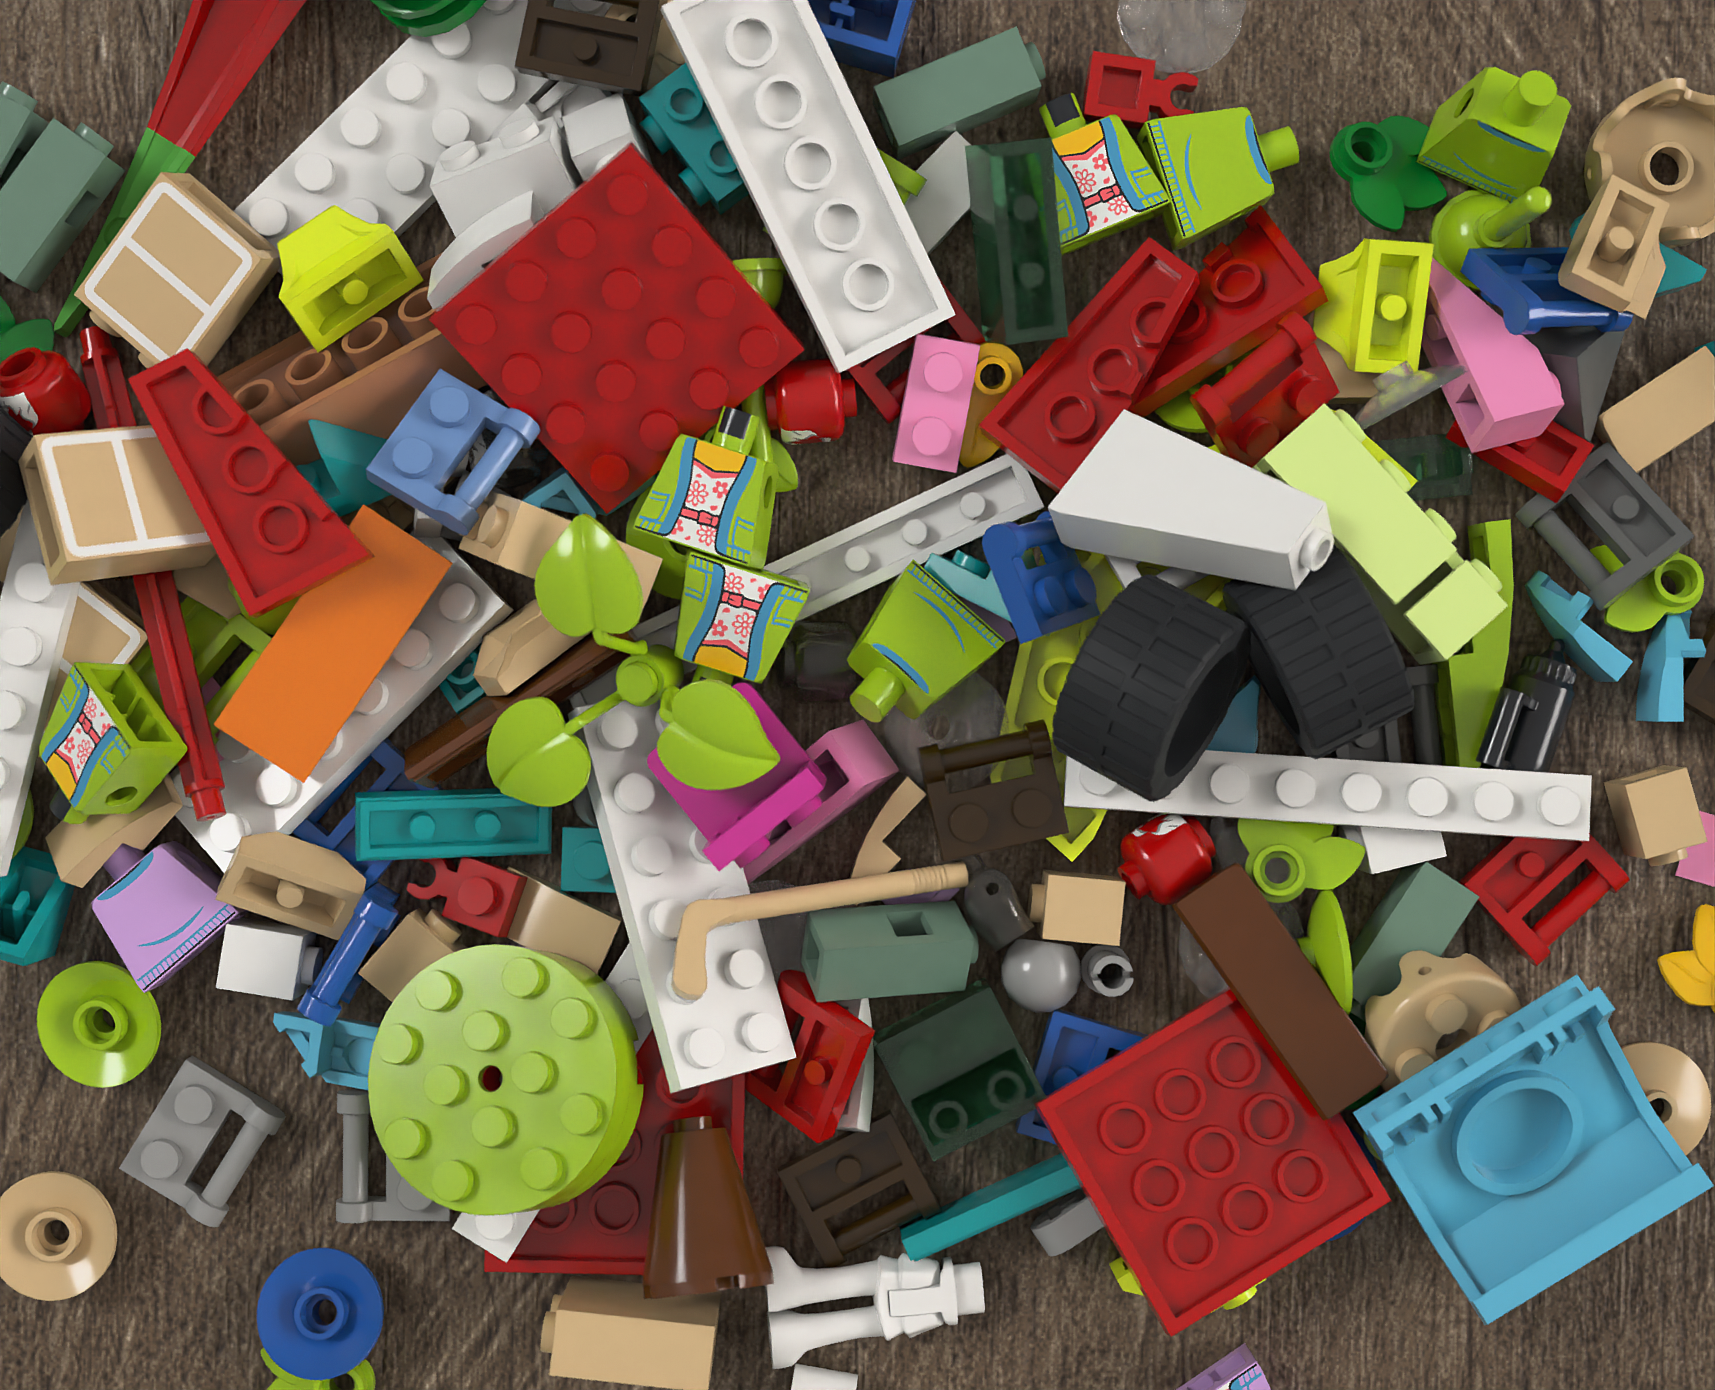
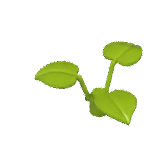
(711, 730)

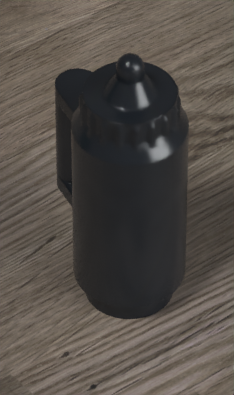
(1530, 714)

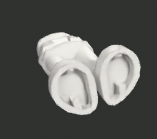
(905, 1295)

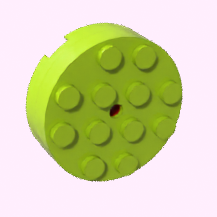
(504, 1080)

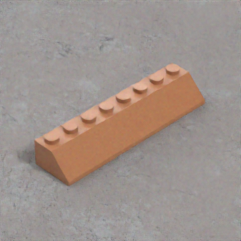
(356, 382)

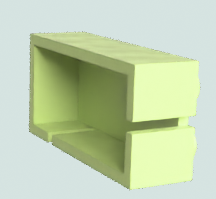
(1399, 552)

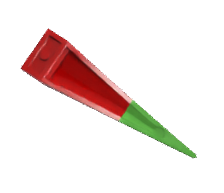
(209, 70)

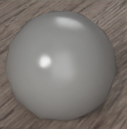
(1040, 974)

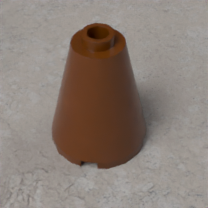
(701, 1218)

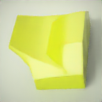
(341, 274)
(1376, 304)

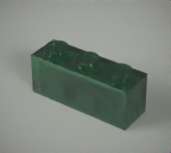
(1017, 240)

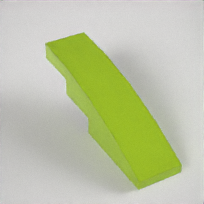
(1477, 670)

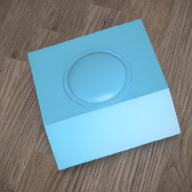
(1530, 1150)

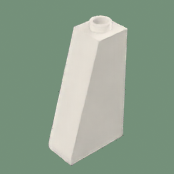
(1189, 509)

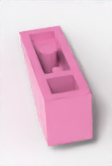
(1507, 384)
(854, 770)

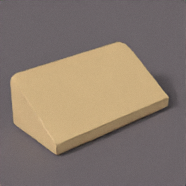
(1662, 412)

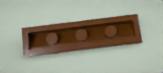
(468, 733)
(1280, 990)

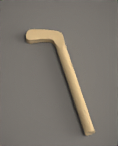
(704, 915)

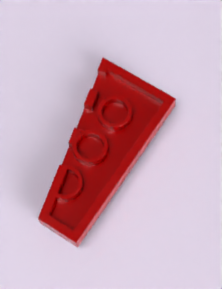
(1233, 309)
(1095, 372)
(251, 499)

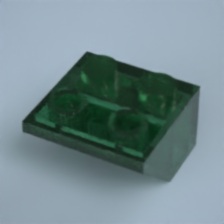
(958, 1069)

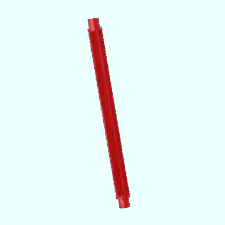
(160, 604)

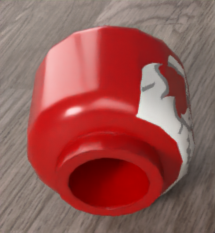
(43, 392)
(809, 402)
(1166, 857)

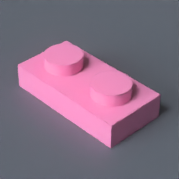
(935, 402)

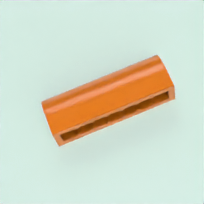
(332, 649)

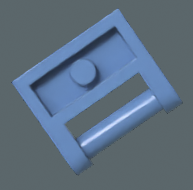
(435, 441)

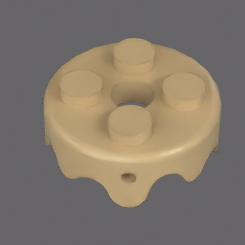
(1665, 121)
(1433, 1001)

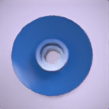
(291, 1320)

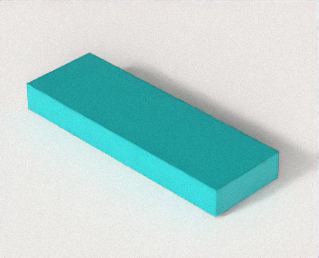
(448, 825)
(989, 1207)

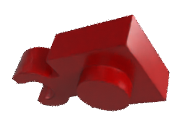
(1127, 89)
(476, 893)

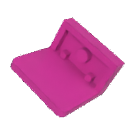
(742, 816)

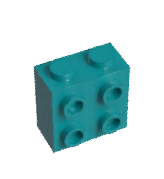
(682, 122)

